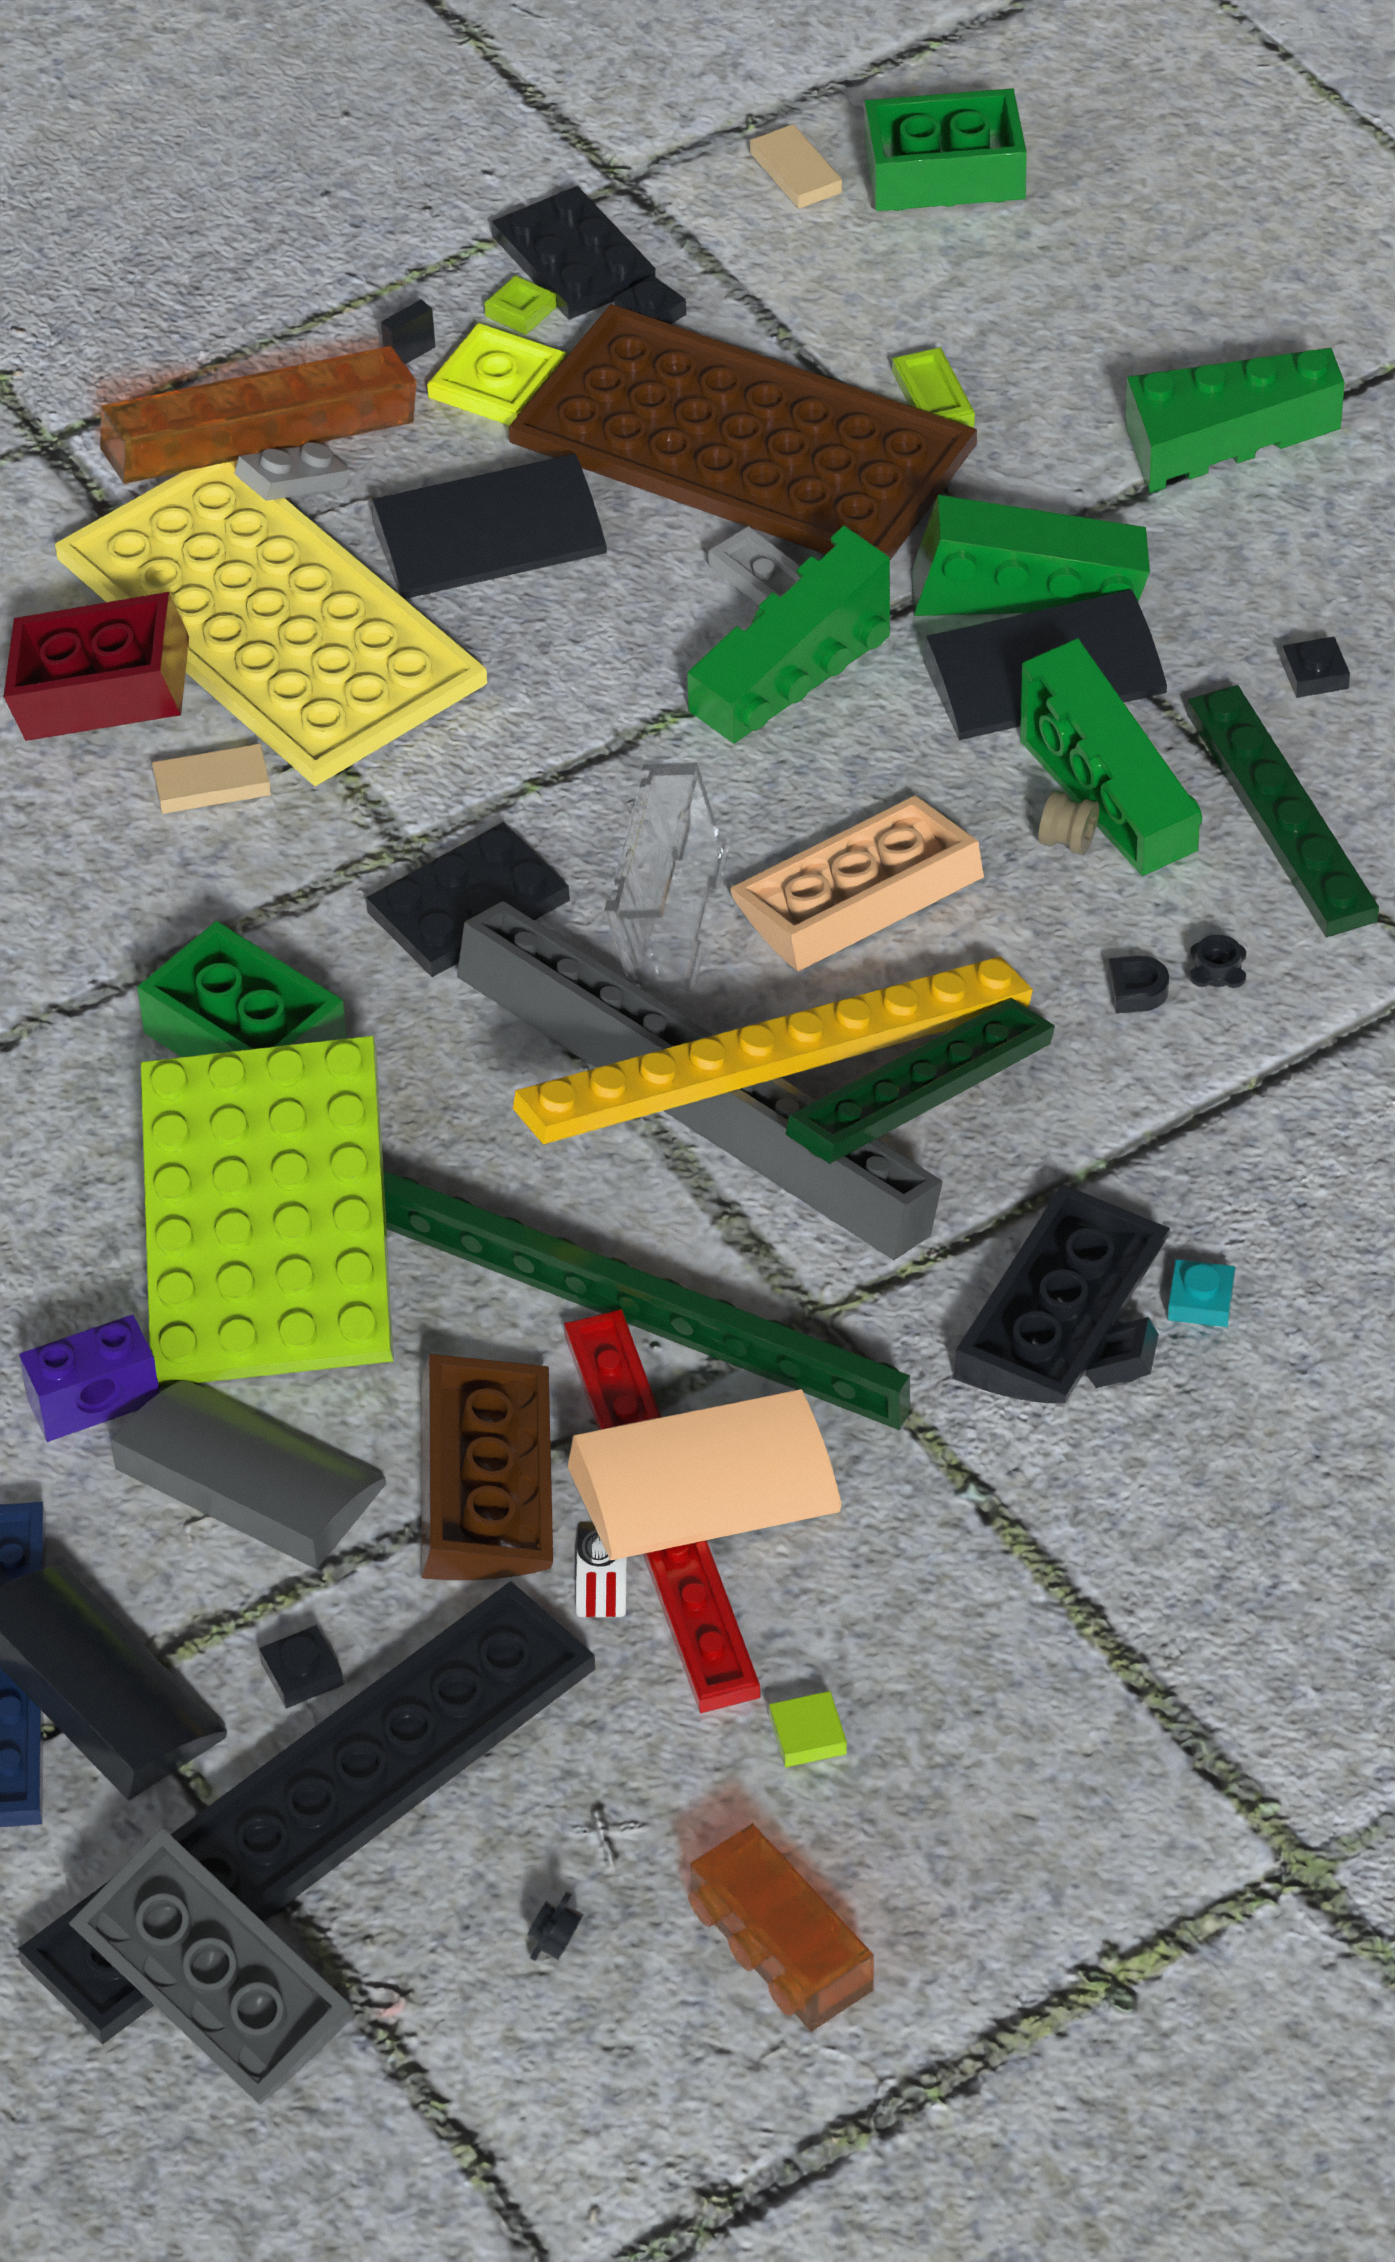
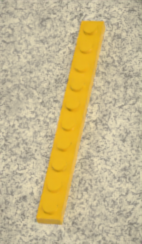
(766, 1050)

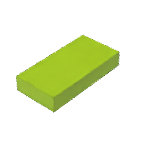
(932, 385)

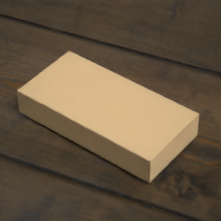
(796, 166)
(211, 778)

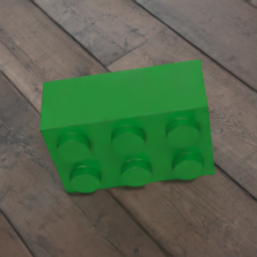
(945, 149)
(234, 998)

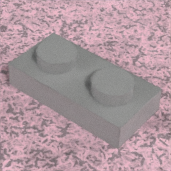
(292, 471)
(753, 565)

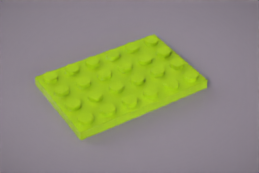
(265, 1212)

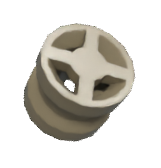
(1068, 822)

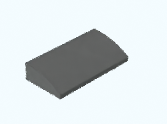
(245, 1471)
(212, 1967)

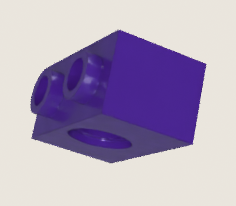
(89, 1377)

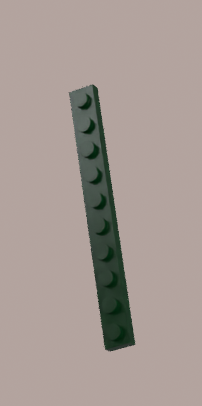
(648, 1301)

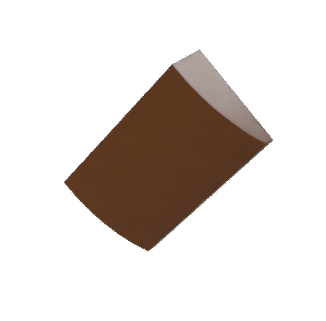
(485, 1469)

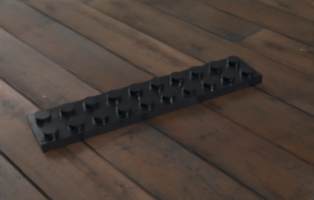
(344, 1782)

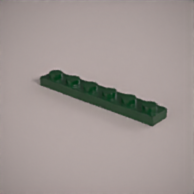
(1282, 811)
(919, 1080)

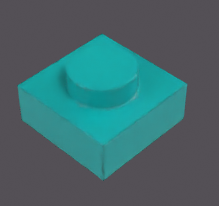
(1201, 1293)

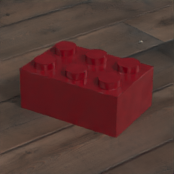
(96, 666)

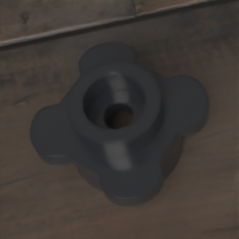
(1218, 962)
(554, 1927)

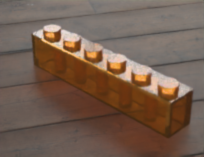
(257, 413)

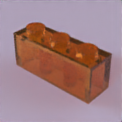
(780, 1928)

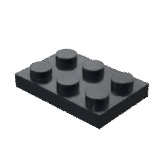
(572, 251)
(433, 902)

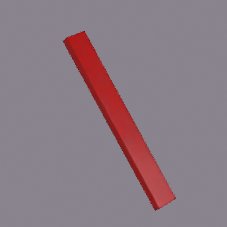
(682, 1575)

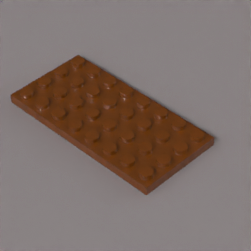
(742, 434)

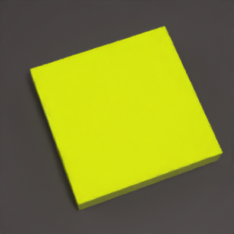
(494, 373)

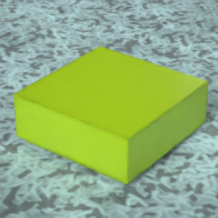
(520, 305)
(807, 1729)

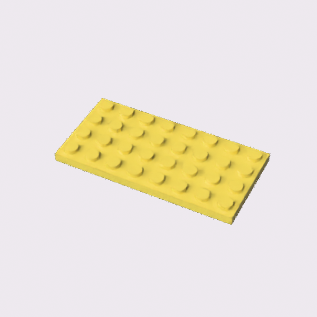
(277, 618)

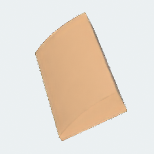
(859, 882)
(704, 1474)

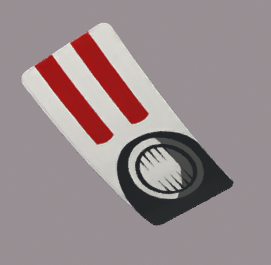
(598, 1580)

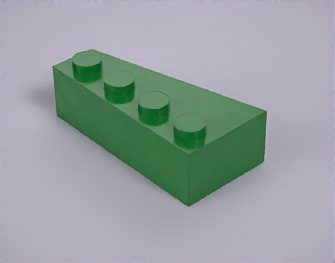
(1230, 410)
(1021, 559)
(795, 639)
(1102, 754)

